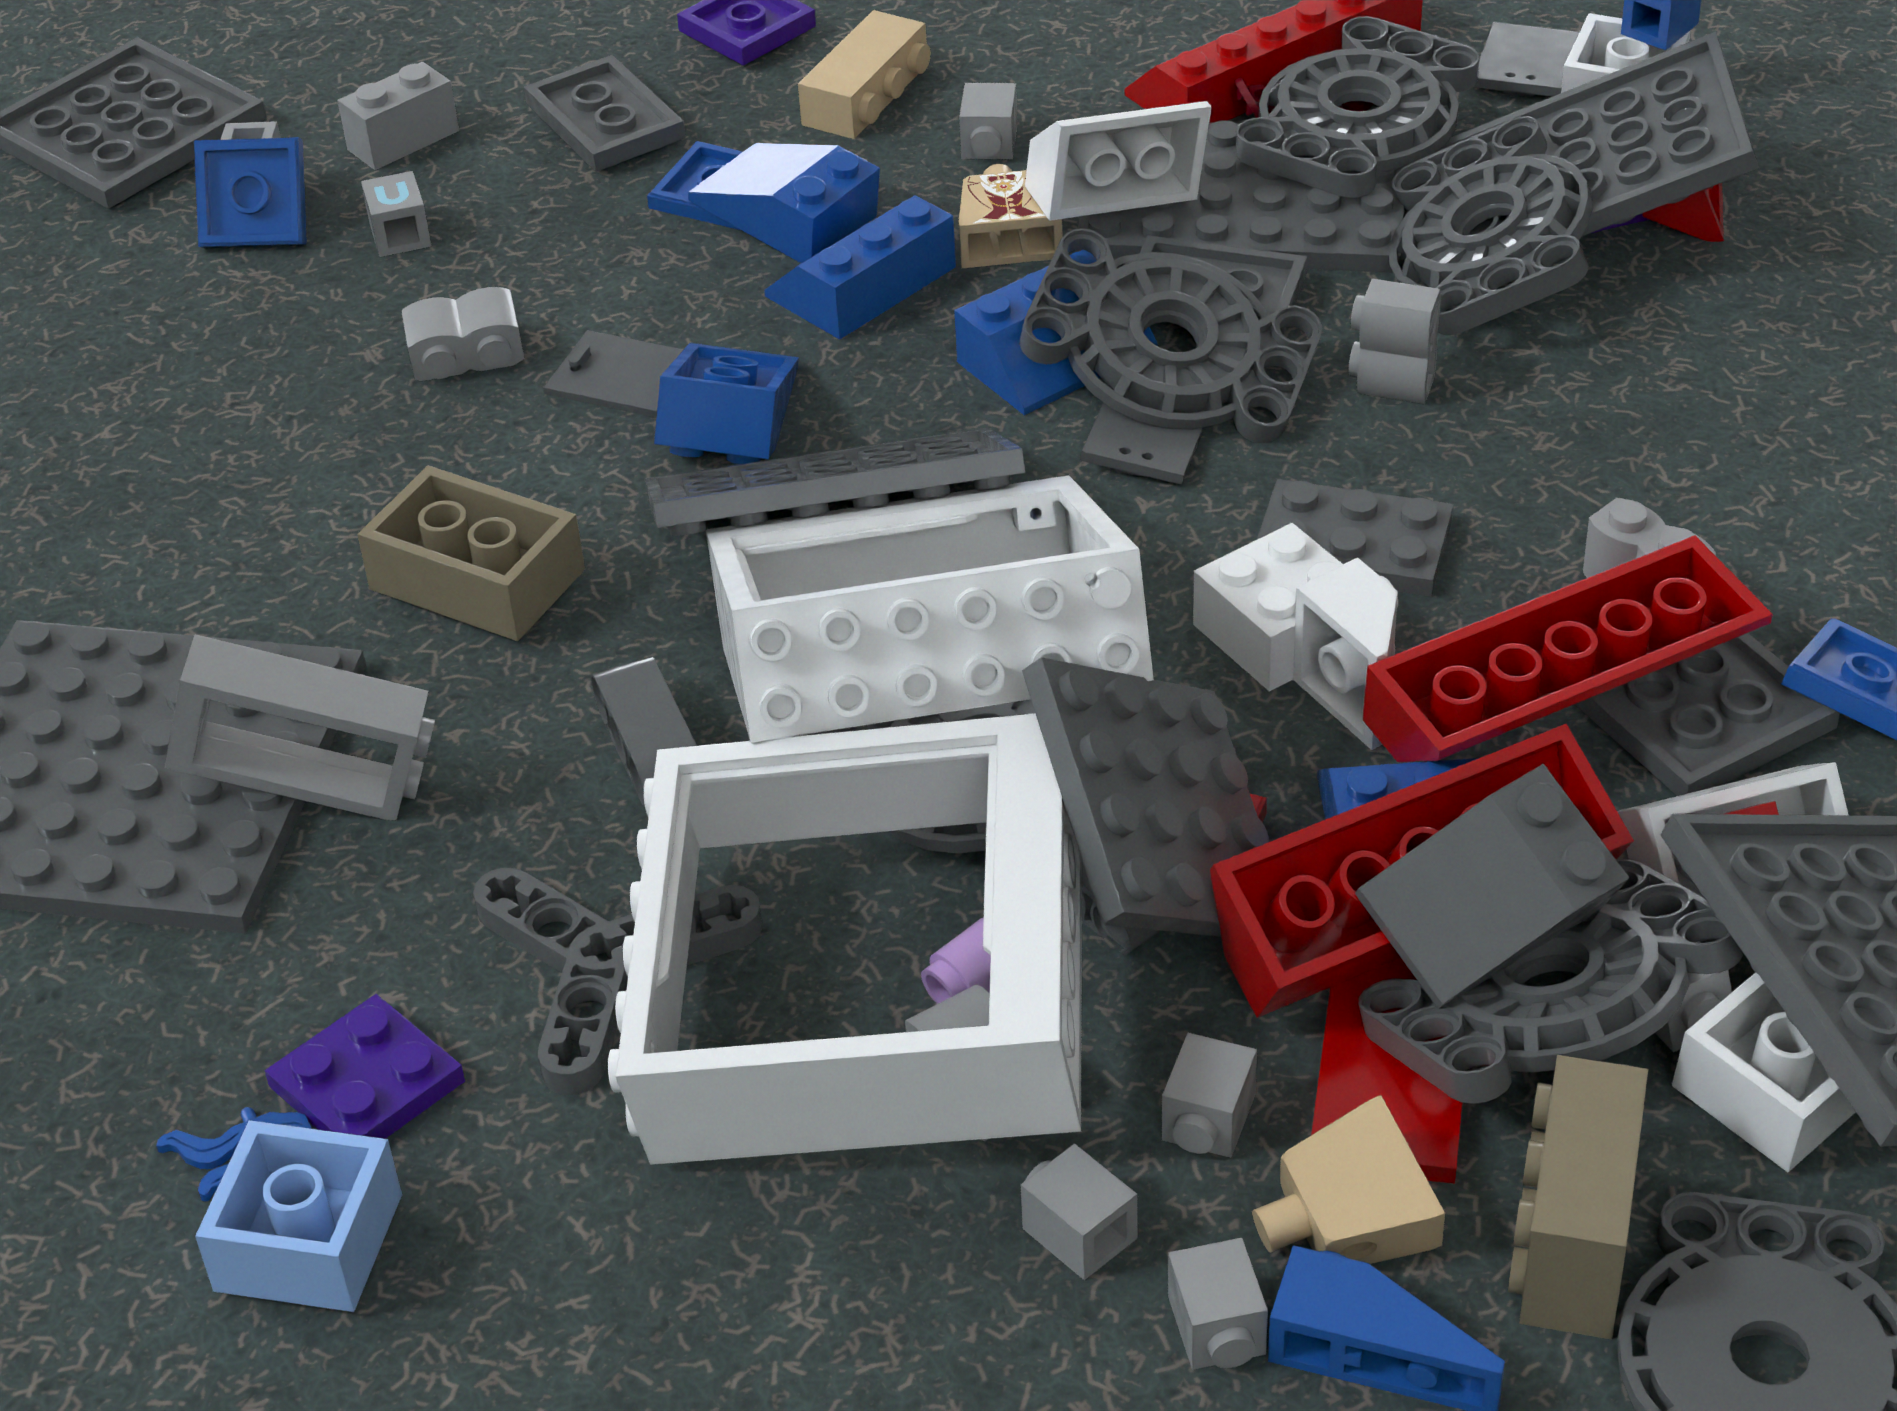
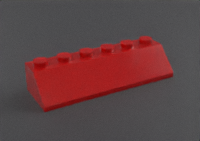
(1259, 53)
(1556, 651)
(1292, 902)

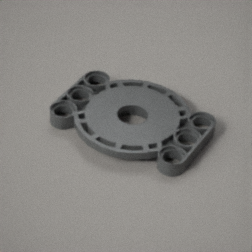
(1369, 68)
(1500, 181)
(1158, 385)
(1611, 1005)
(1739, 1290)

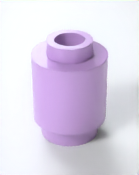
(958, 965)

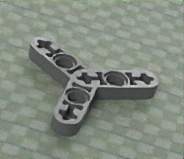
(582, 973)

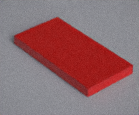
(1358, 1070)

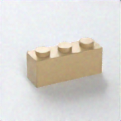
(863, 74)

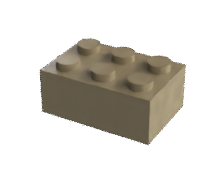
(472, 552)
(1582, 1197)

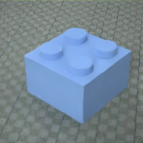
(299, 1216)

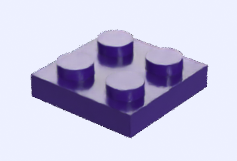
(746, 27)
(365, 1073)

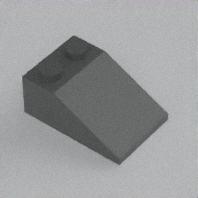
(1492, 886)

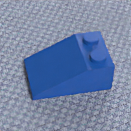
(793, 195)
(724, 402)

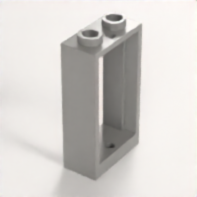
(305, 694)

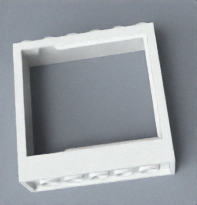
(922, 605)
(871, 1088)

